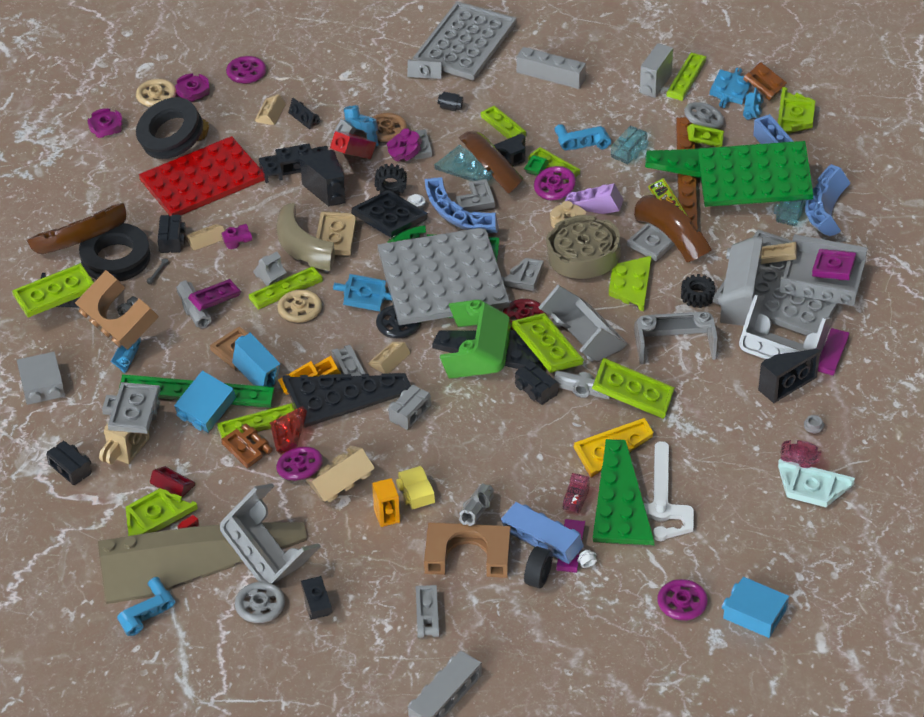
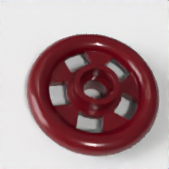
(522, 312)

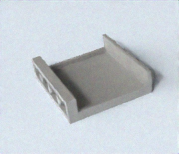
(798, 272)

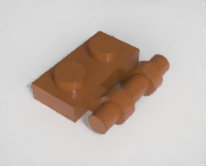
(243, 449)

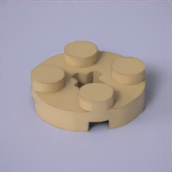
(566, 209)

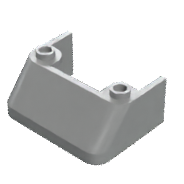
(740, 280)
(584, 323)
(675, 325)
(761, 343)
(255, 544)

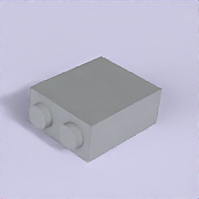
(656, 70)
(40, 378)

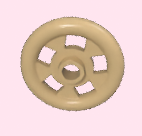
(155, 91)
(299, 306)

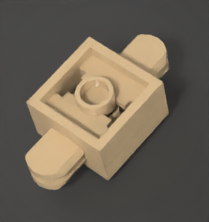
(122, 445)

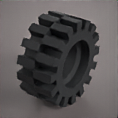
(390, 172)
(697, 283)

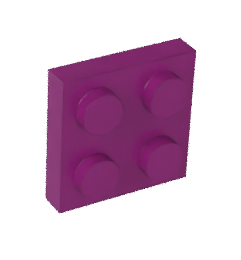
(834, 264)

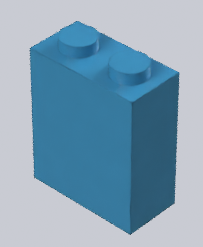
(255, 361)
(204, 402)
(755, 607)

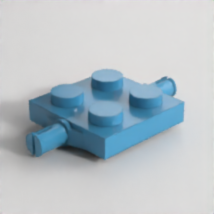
(730, 87)
(363, 292)

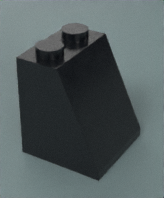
(323, 177)

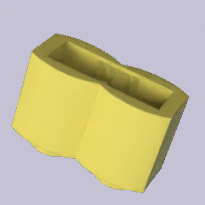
(415, 487)

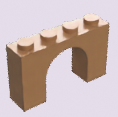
(125, 329)
(446, 536)

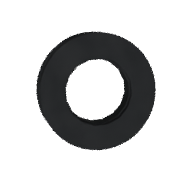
(178, 142)
(123, 268)

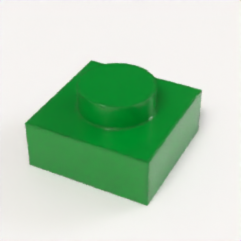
(536, 165)

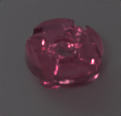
(802, 453)

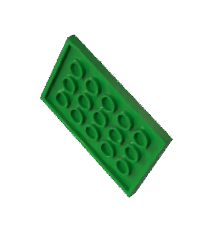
(755, 173)

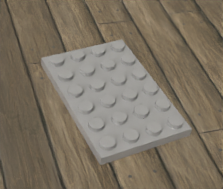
(466, 39)

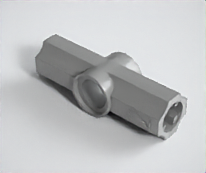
(200, 318)
(579, 384)
(476, 504)

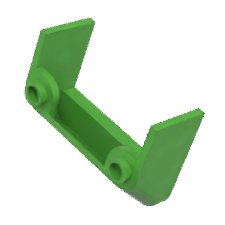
(489, 348)

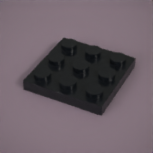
(389, 213)

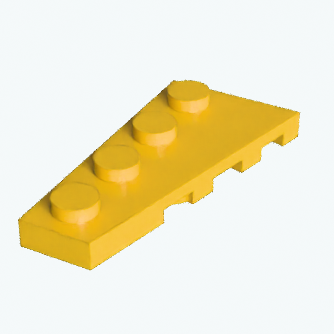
(592, 448)

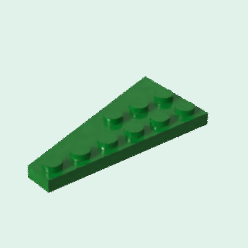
(675, 161)
(620, 506)

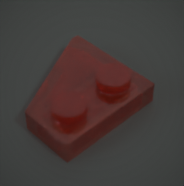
(288, 429)

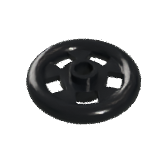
(396, 333)

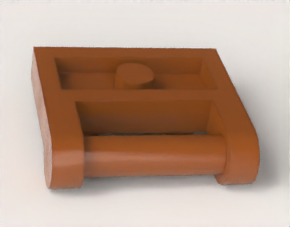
(765, 80)

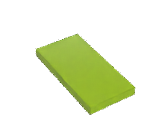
(53, 290)
(547, 342)
(633, 388)

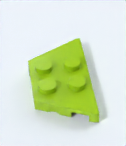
(795, 112)
(630, 281)
(156, 512)

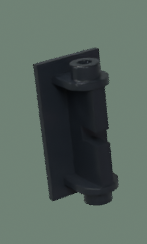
(303, 114)

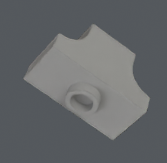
(270, 269)

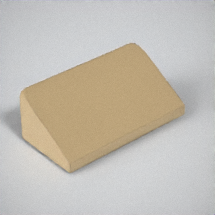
(271, 110)
(205, 236)
(390, 357)

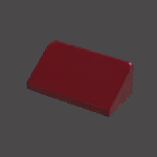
(171, 481)

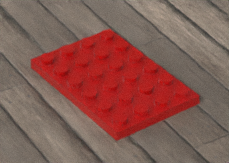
(202, 177)

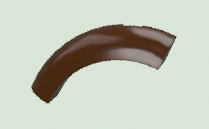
(492, 160)
(674, 224)
(79, 231)

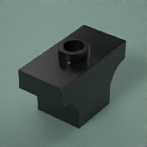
(513, 149)
(316, 598)

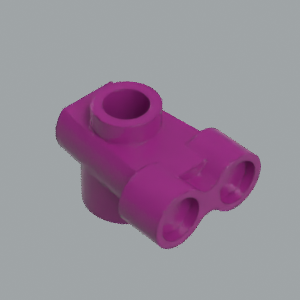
(233, 236)

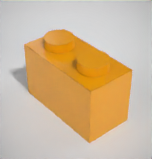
(386, 502)

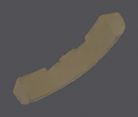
(301, 244)

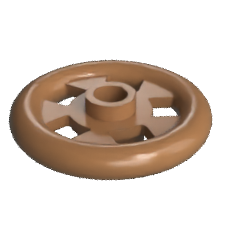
(387, 125)

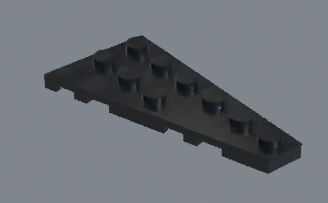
(517, 351)
(341, 393)

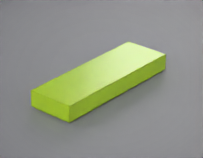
(502, 122)
(555, 161)

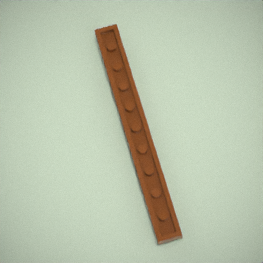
(686, 183)

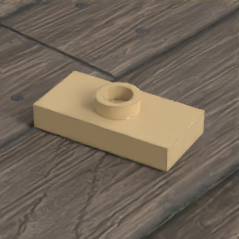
(779, 253)

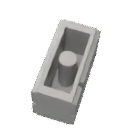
(409, 407)

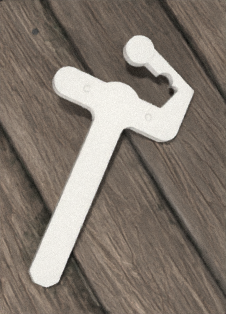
(660, 508)

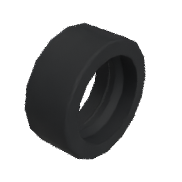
(538, 567)

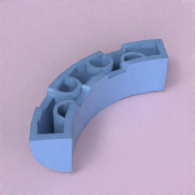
(825, 194)
(454, 213)

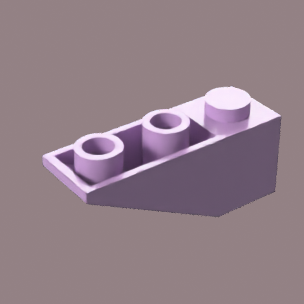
(598, 200)

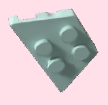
(813, 484)

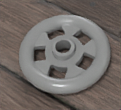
(704, 115)
(259, 602)

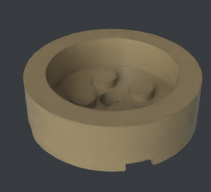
(579, 259)

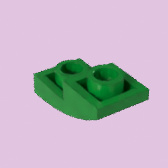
(409, 234)

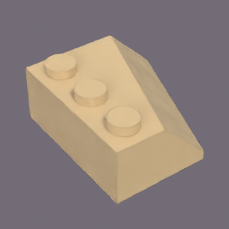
(341, 474)

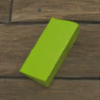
(705, 135)

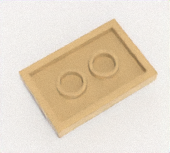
(337, 229)

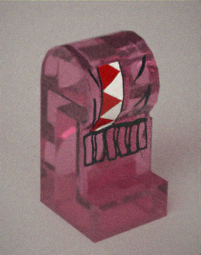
(576, 493)

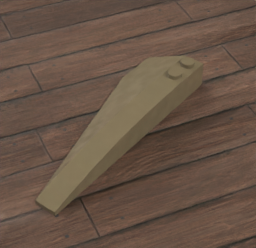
(174, 557)

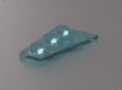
(463, 164)

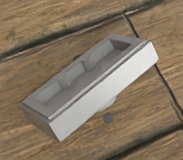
(424, 68)

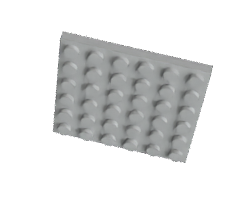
(441, 270)
(785, 309)

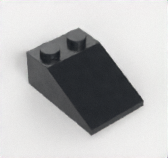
(787, 373)

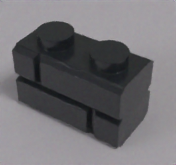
(170, 233)
(536, 383)
(69, 462)

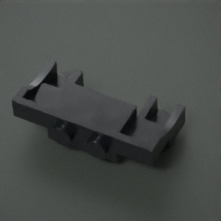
(286, 160)

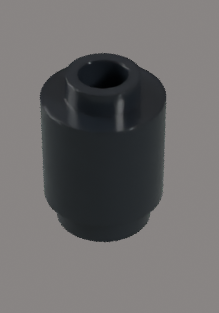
(450, 101)

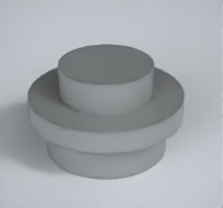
(813, 424)

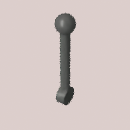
(164, 262)

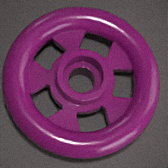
(246, 69)
(554, 183)
(299, 464)
(682, 594)

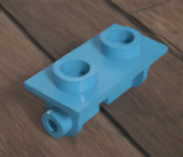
(753, 105)
(124, 357)

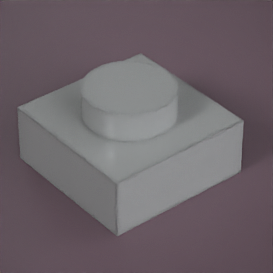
(344, 126)

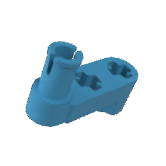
(362, 122)
(582, 138)
(132, 618)

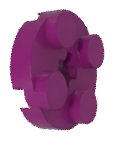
(199, 87)
(113, 122)
(405, 137)

